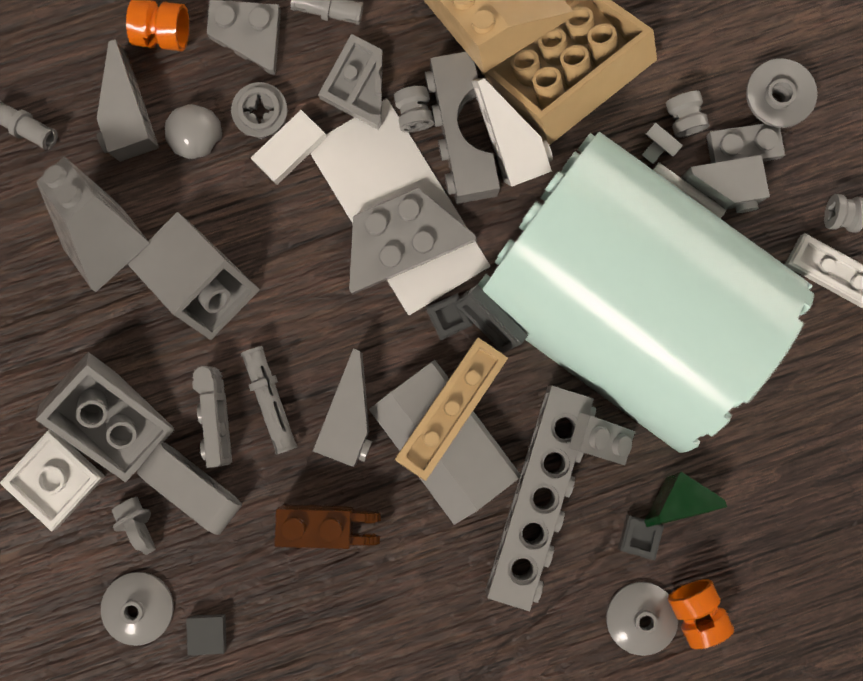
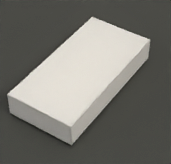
(288, 147)

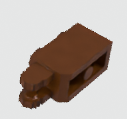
(322, 526)

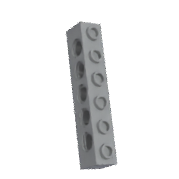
(525, 589)

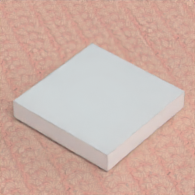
(52, 480)

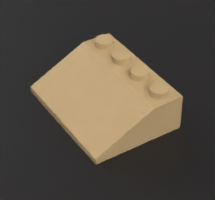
(498, 28)
(574, 66)

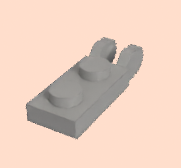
(213, 416)

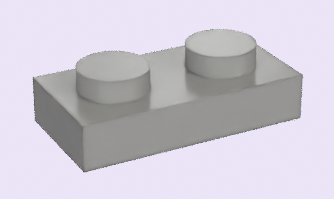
(745, 142)
(602, 439)

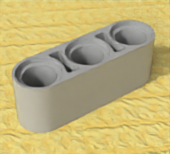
(189, 488)

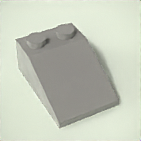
(103, 417)

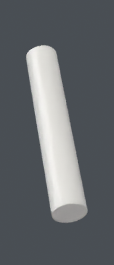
(691, 191)

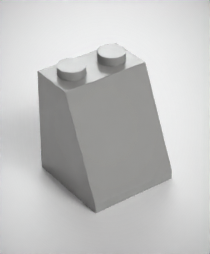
(89, 223)
(193, 277)

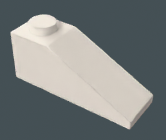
(515, 143)

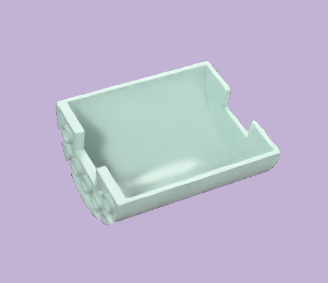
(647, 295)

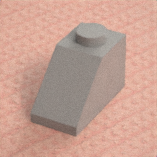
(732, 182)

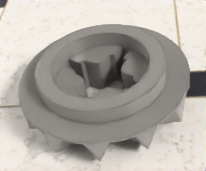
(248, 100)

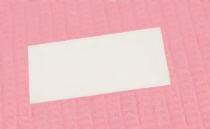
(379, 165)

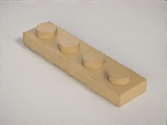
(451, 409)

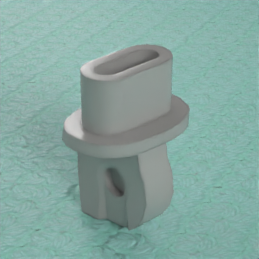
(132, 519)

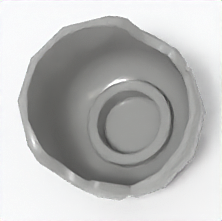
(192, 131)

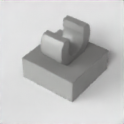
(661, 141)

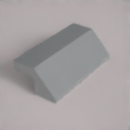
(474, 463)

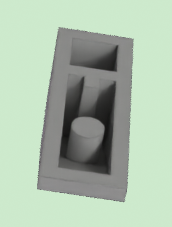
(121, 110)
(347, 423)

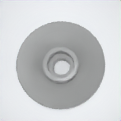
(791, 83)
(150, 598)
(627, 609)

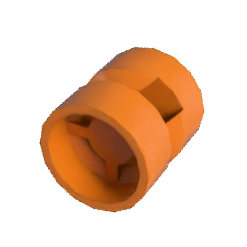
(153, 24)
(703, 620)

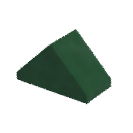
(680, 499)

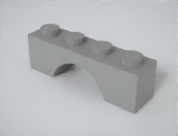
(471, 170)

